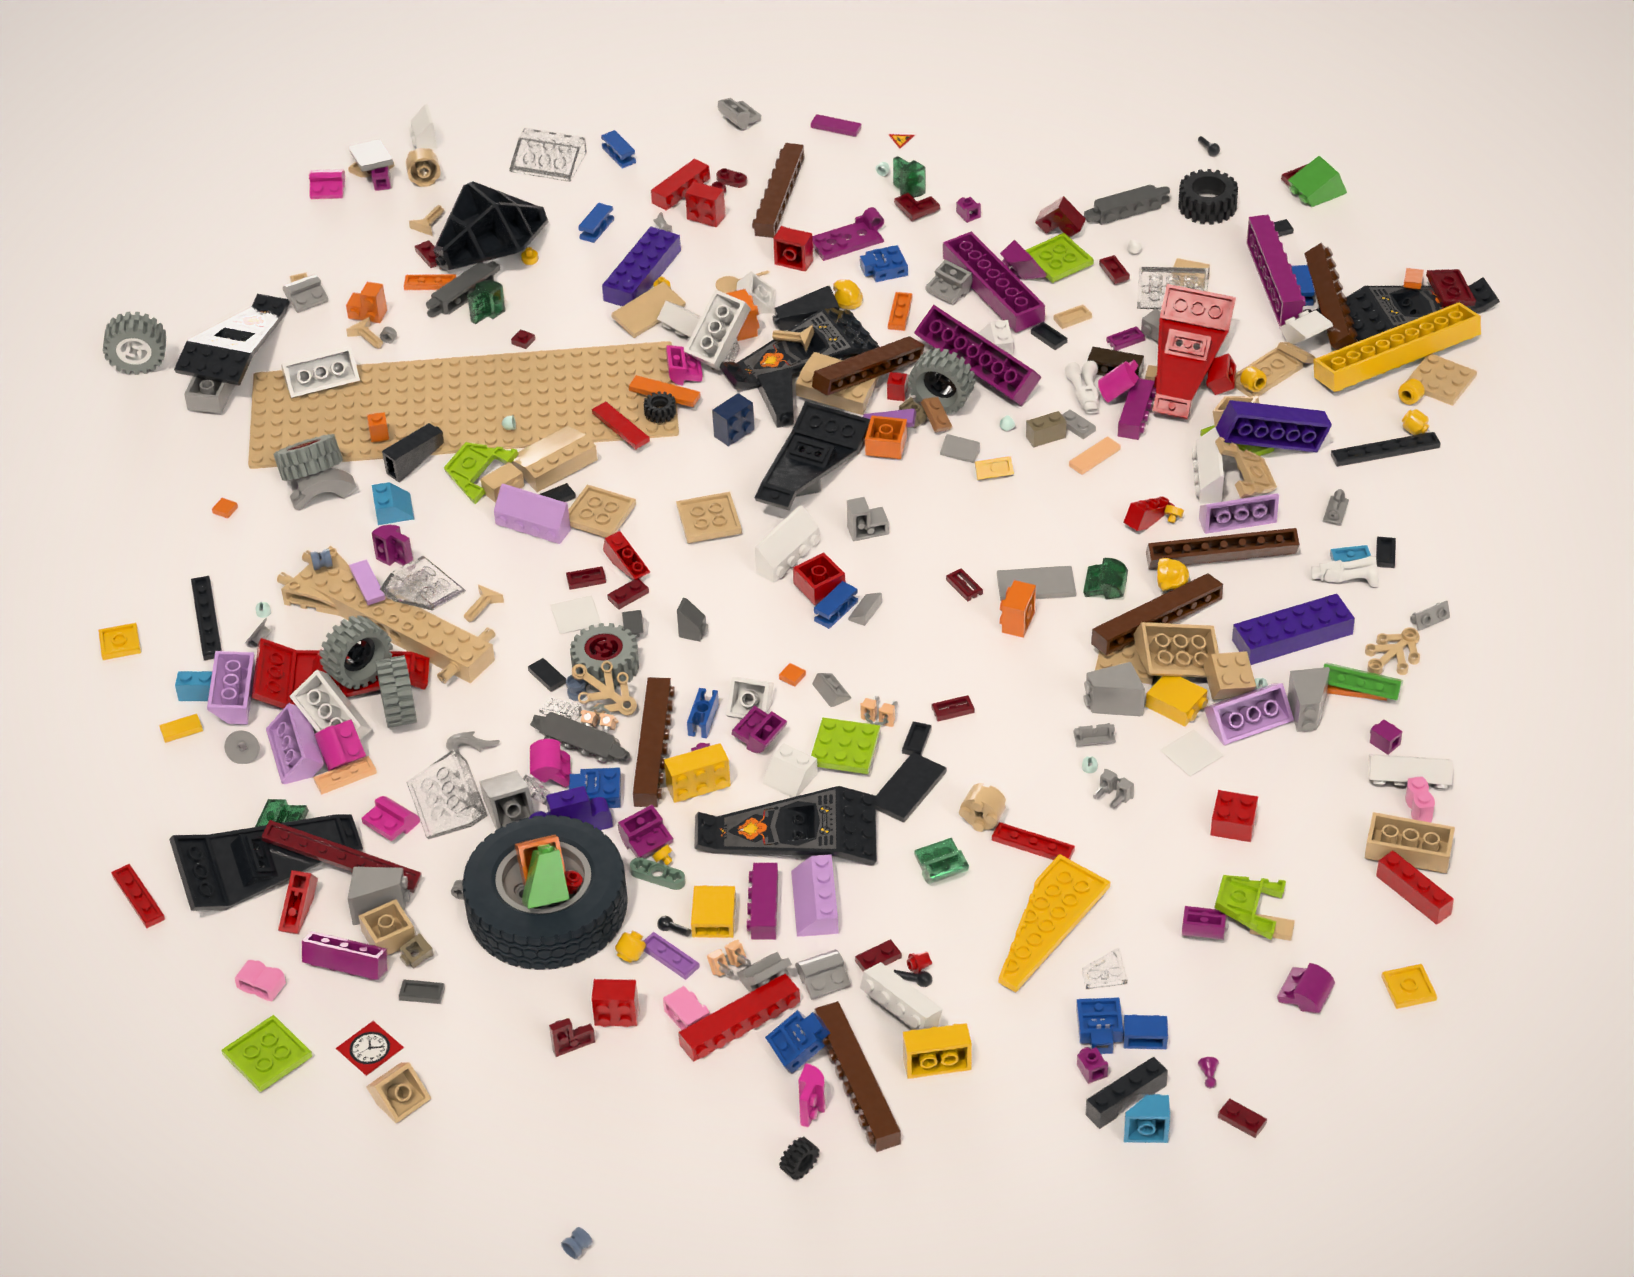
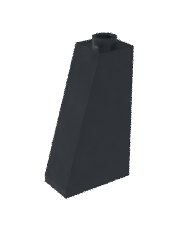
(799, 309)
(777, 394)
(411, 451)

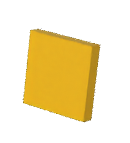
(119, 641)
(1409, 986)

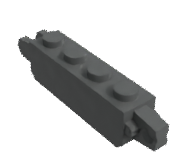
(1127, 204)
(455, 293)
(580, 736)

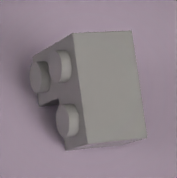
(865, 522)

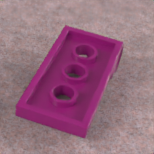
(864, 224)

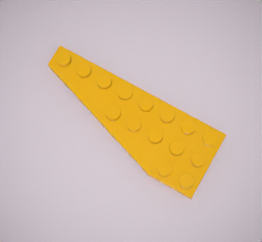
(1054, 908)

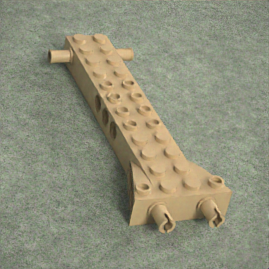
(409, 627)

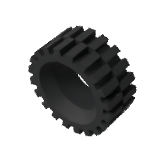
(1208, 208)

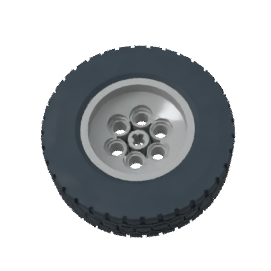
(553, 932)

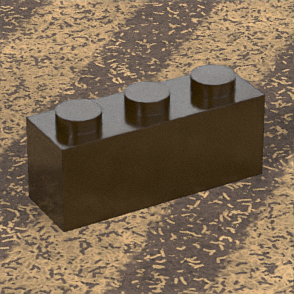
(1110, 359)

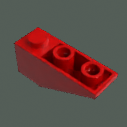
(1146, 512)
(624, 556)

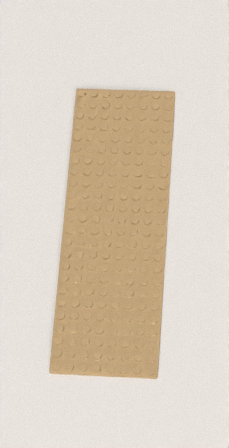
(464, 400)

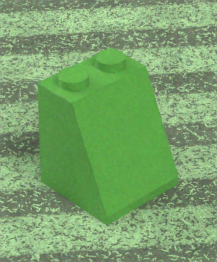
(1317, 183)
(545, 878)

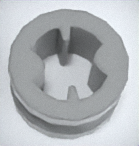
(388, 334)
(457, 890)

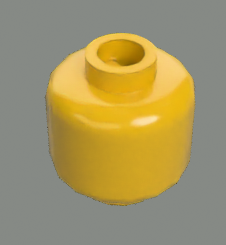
(1253, 379)
(1411, 391)
(1415, 422)
(630, 946)

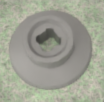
(260, 632)
(236, 753)

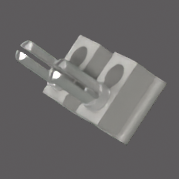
(1108, 783)

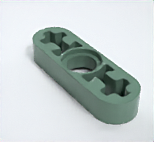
(664, 880)

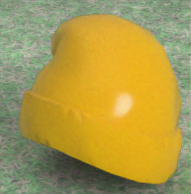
(847, 294)
(1171, 574)

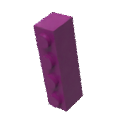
(1136, 409)
(763, 901)
(344, 955)

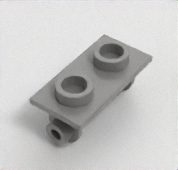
(1336, 507)
(1431, 615)
(1088, 735)

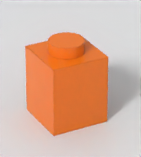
(378, 427)

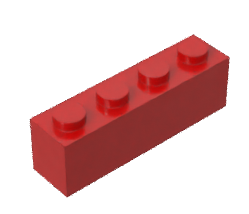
(674, 187)
(1415, 887)

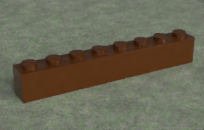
(778, 190)
(1330, 296)
(867, 365)
(1225, 547)
(1163, 609)
(653, 742)
(858, 1079)

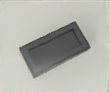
(421, 991)

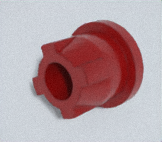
(573, 881)
(918, 961)

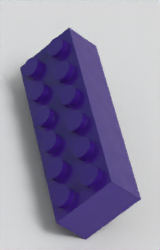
(641, 266)
(1273, 426)
(1293, 629)

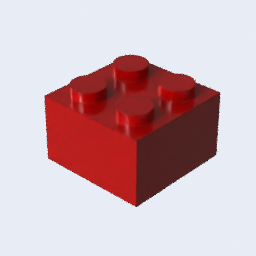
(705, 204)
(793, 248)
(817, 577)
(1234, 815)
(615, 1002)

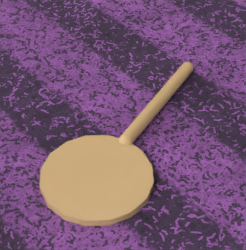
(729, 283)

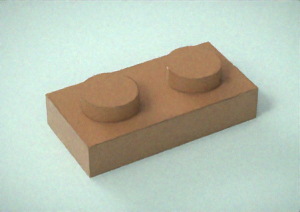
(936, 414)

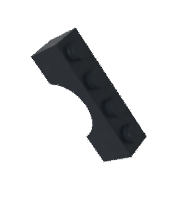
(1106, 1104)

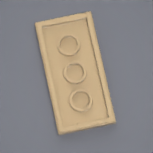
(644, 310)
(1276, 366)

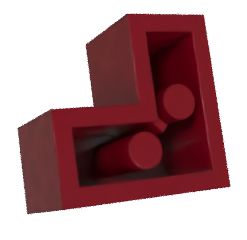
(1061, 215)

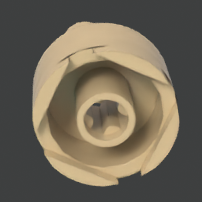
(422, 167)
(983, 807)

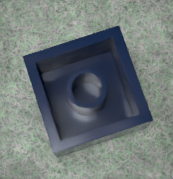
(733, 419)

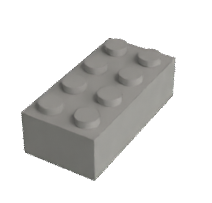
(207, 395)

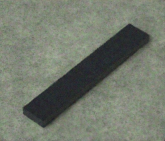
(1385, 449)
(206, 616)

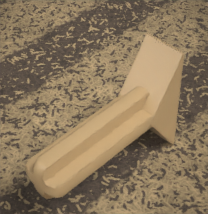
(423, 225)
(362, 329)
(803, 337)
(487, 597)

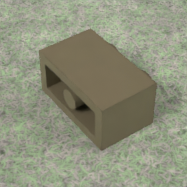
(1046, 429)

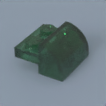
(909, 177)
(486, 301)
(1106, 579)
(280, 812)
(941, 860)

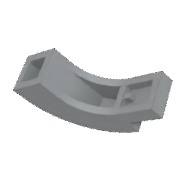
(329, 480)

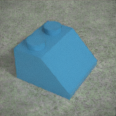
(391, 503)
(193, 685)
(1148, 1120)

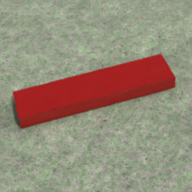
(620, 425)
(1031, 842)
(138, 896)

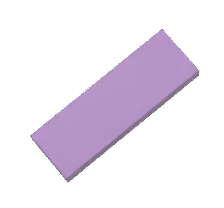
(367, 582)

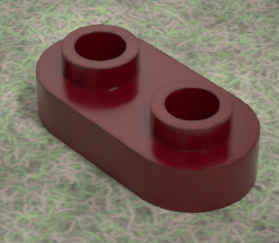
(731, 178)

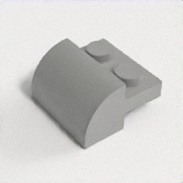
(738, 112)
(950, 282)
(305, 293)
(764, 971)
(823, 974)

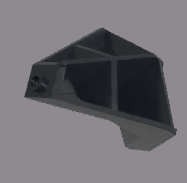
(486, 227)

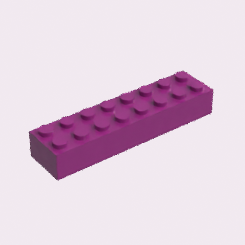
(1274, 269)
(995, 282)
(985, 358)

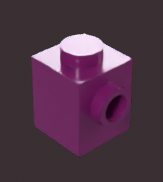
(1385, 736)

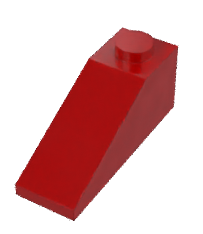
(297, 901)

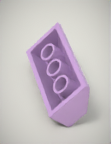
(1239, 513)
(532, 514)
(232, 686)
(1249, 713)
(294, 745)
(815, 897)

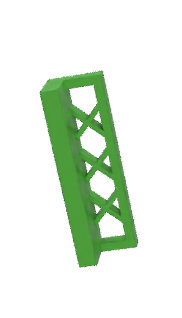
(1364, 681)

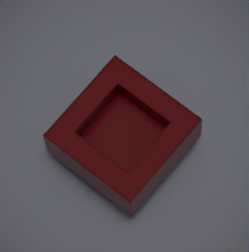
(523, 339)

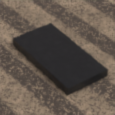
(909, 786)

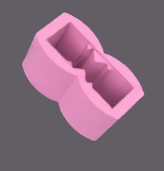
(1420, 799)
(260, 980)

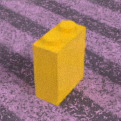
(1176, 699)
(713, 911)

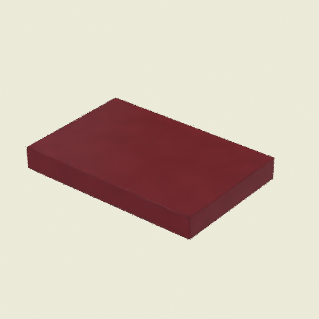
(1450, 287)

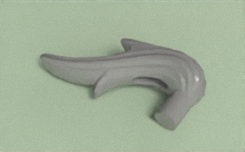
(662, 224)
(468, 739)

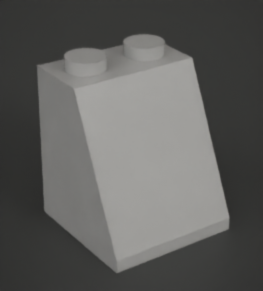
(1115, 691)
(1307, 696)
(506, 798)
(375, 887)

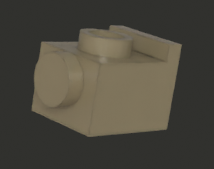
(921, 416)
(416, 944)

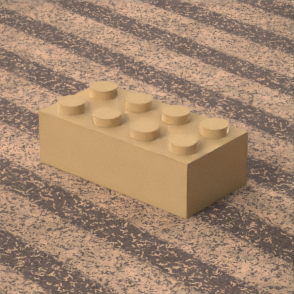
(1417, 841)

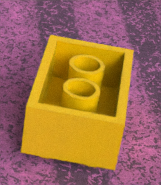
(697, 772)
(937, 1050)

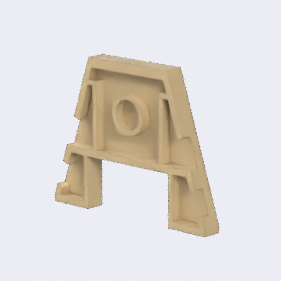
(1253, 468)

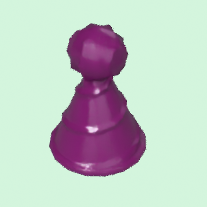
(1208, 1066)

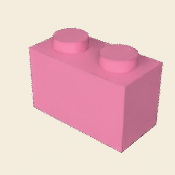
(684, 1008)

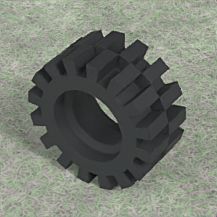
(663, 400)
(799, 1158)

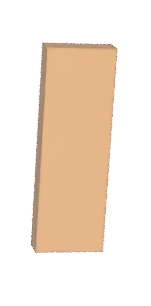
(1094, 455)
(345, 775)

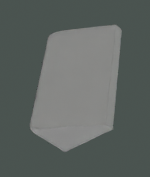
(960, 448)
(866, 608)
(830, 689)

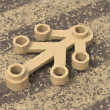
(1408, 637)
(606, 691)

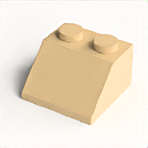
(399, 1091)

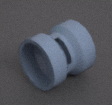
(325, 559)
(575, 688)
(576, 1242)

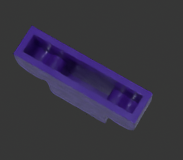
(576, 804)

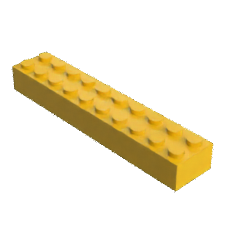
(1397, 347)

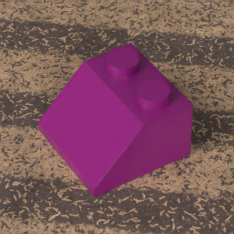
(1021, 262)

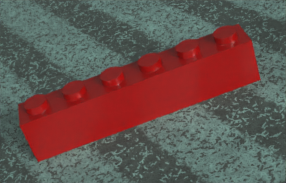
(739, 1017)

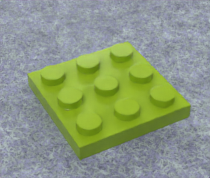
(1060, 257)
(845, 745)
(266, 1053)

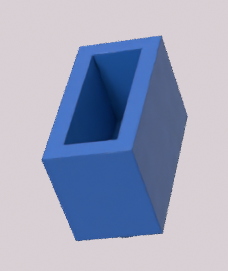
(1145, 1032)

